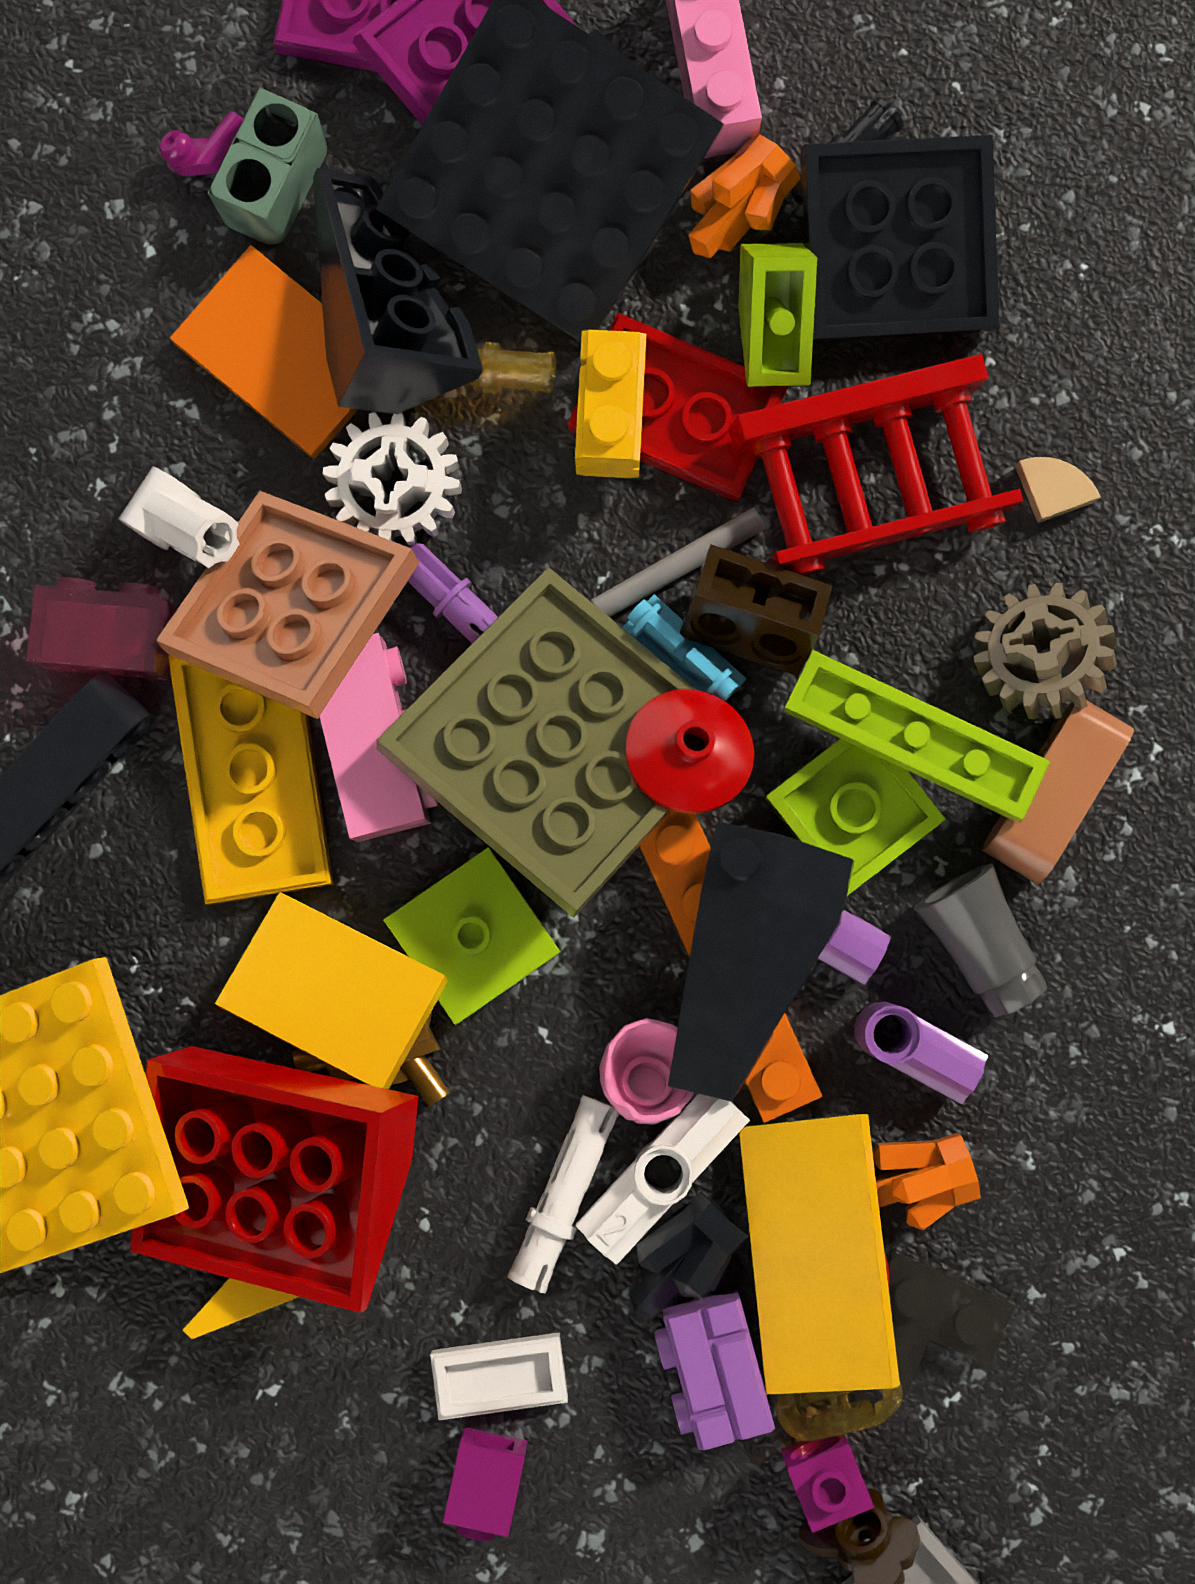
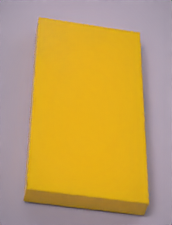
(249, 789)
(818, 1256)

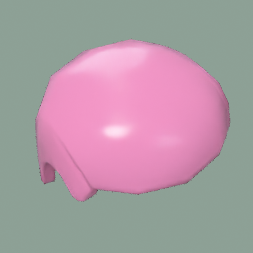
(638, 1072)

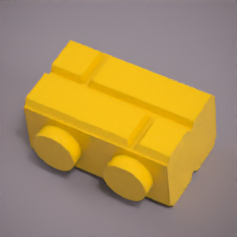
(610, 403)

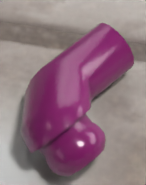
(200, 155)

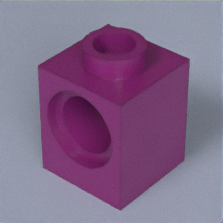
(826, 1480)
(485, 1484)

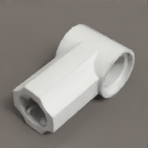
(178, 518)

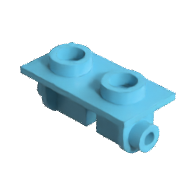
(700, 665)

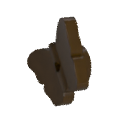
(881, 1558)

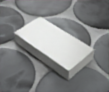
(499, 1376)

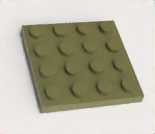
(533, 740)

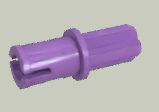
(450, 595)

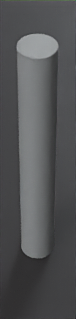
(678, 563)

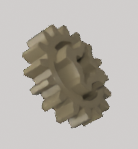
(1078, 654)

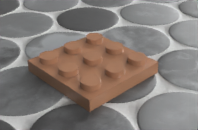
(289, 604)

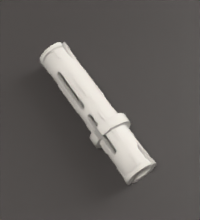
(559, 1204)

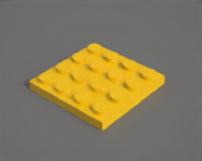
(76, 1120)

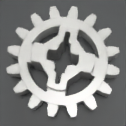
(418, 482)

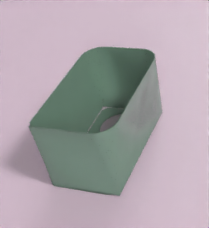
(272, 215)

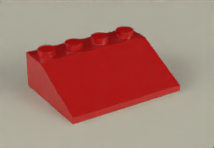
(280, 1173)

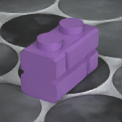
(716, 1369)

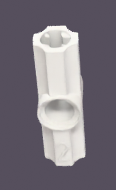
(635, 1205)

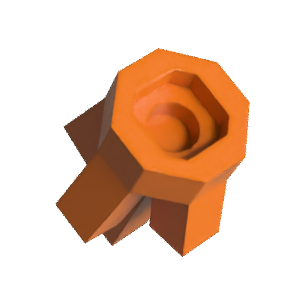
(741, 195)
(928, 1177)

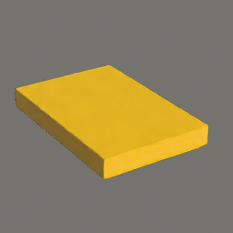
(332, 992)

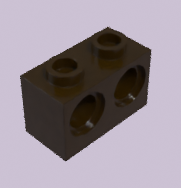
(755, 610)

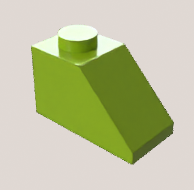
(777, 313)

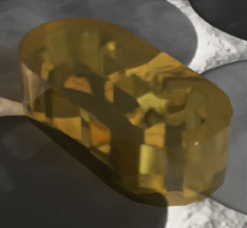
(840, 1418)

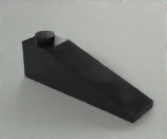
(383, 319)
(756, 935)

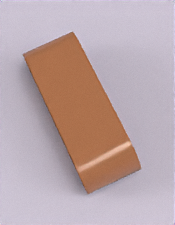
(1082, 756)

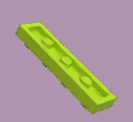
(917, 736)

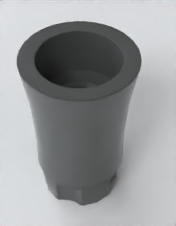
(984, 940)

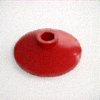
(682, 777)

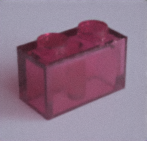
(99, 630)

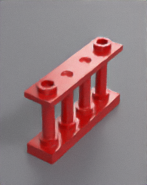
(890, 405)

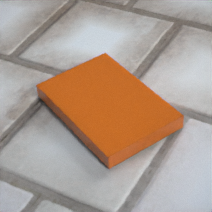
(269, 349)

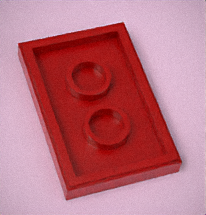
(689, 409)

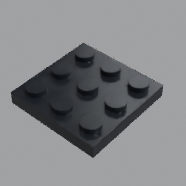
(902, 236)

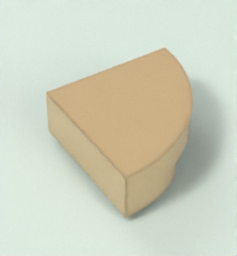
(1054, 487)

